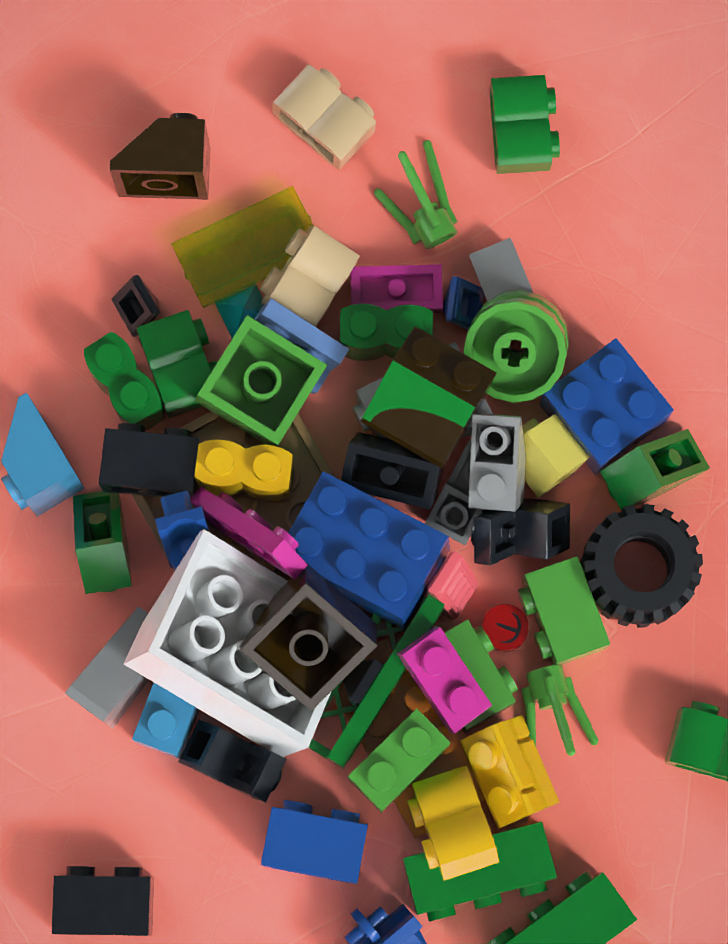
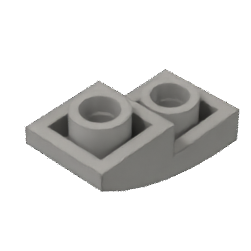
(499, 269)
(451, 509)

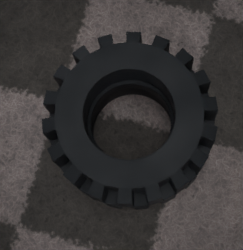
(668, 538)

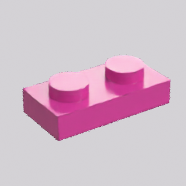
(398, 286)
(444, 679)

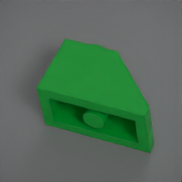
(654, 469)
(101, 542)

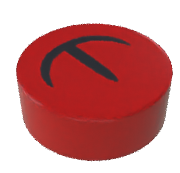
(506, 627)

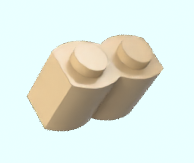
(324, 115)
(311, 274)

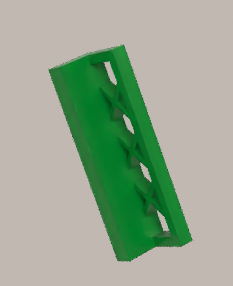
(381, 688)

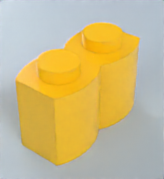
(258, 471)
(454, 823)

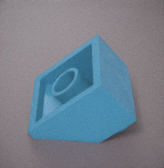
(35, 462)

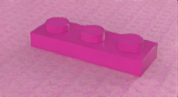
(250, 531)

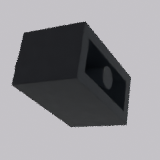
(148, 462)
(390, 471)
(103, 903)

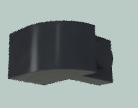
(533, 530)
(232, 761)

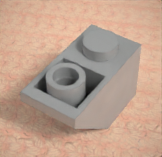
(497, 462)

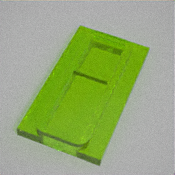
(241, 246)

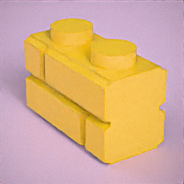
(509, 771)

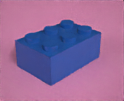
(368, 549)

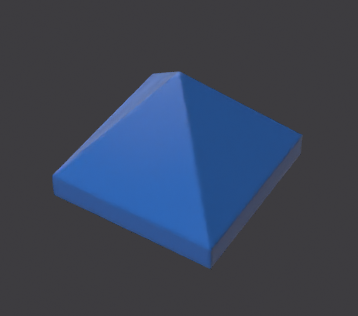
(462, 302)

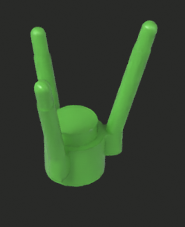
(432, 223)
(550, 690)

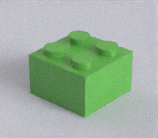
(260, 382)

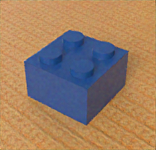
(607, 405)
(314, 843)

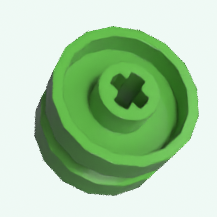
(543, 334)

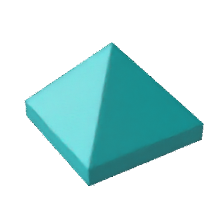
(238, 306)

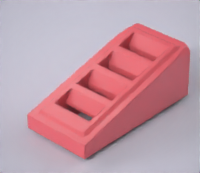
(453, 585)

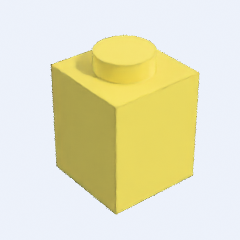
(550, 454)

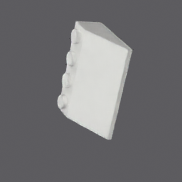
(195, 643)

